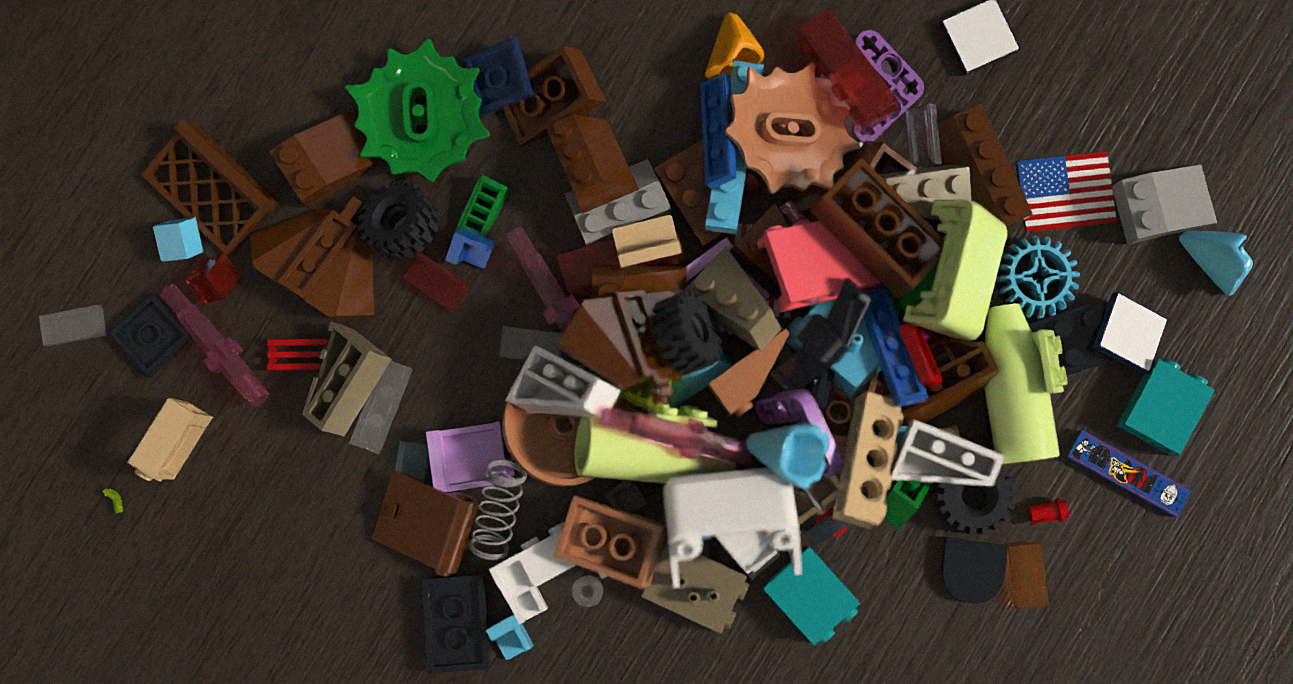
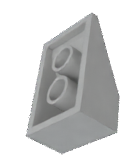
(1163, 203)

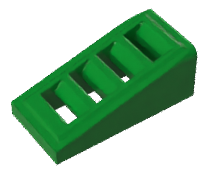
(477, 194)

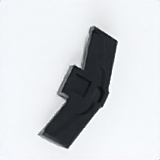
(824, 339)

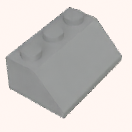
(638, 206)

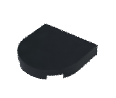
(973, 569)

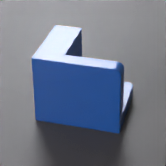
(470, 248)

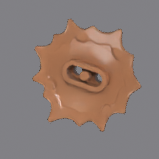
(772, 113)

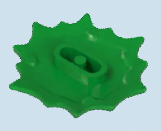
(392, 118)

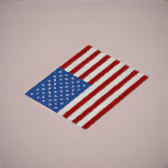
(1067, 191)

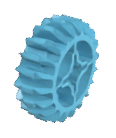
(1038, 264)

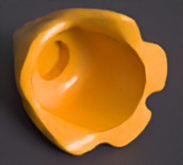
(733, 44)

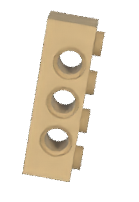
(850, 503)

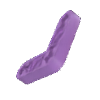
(904, 100)
(800, 408)

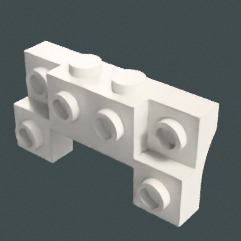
(527, 570)

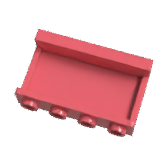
(812, 264)

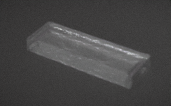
(381, 408)

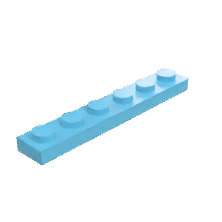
(727, 198)

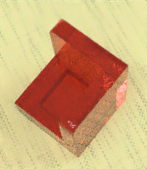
(213, 278)

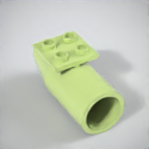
(1021, 390)
(618, 455)

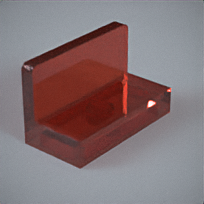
(437, 282)

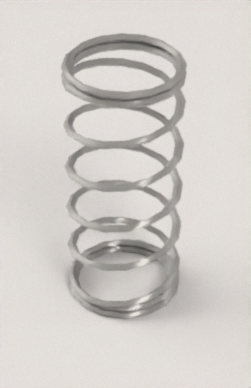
(505, 483)

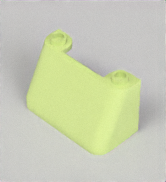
(964, 272)

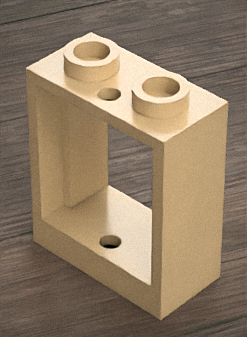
(169, 440)

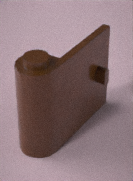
(425, 523)

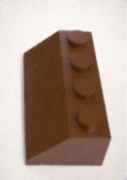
(972, 142)
(880, 228)

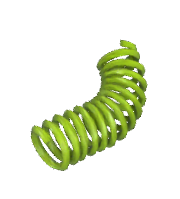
(118, 505)

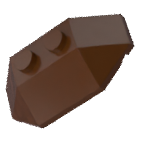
(964, 372)

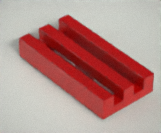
(272, 354)
(920, 354)

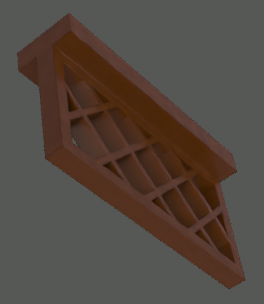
(221, 164)

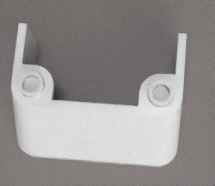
(729, 505)

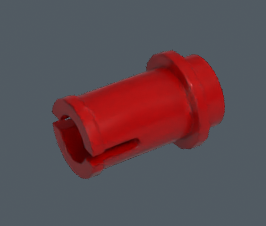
(1048, 512)

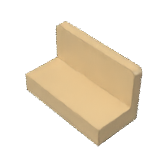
(646, 240)

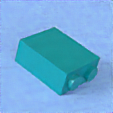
(1166, 407)
(813, 599)

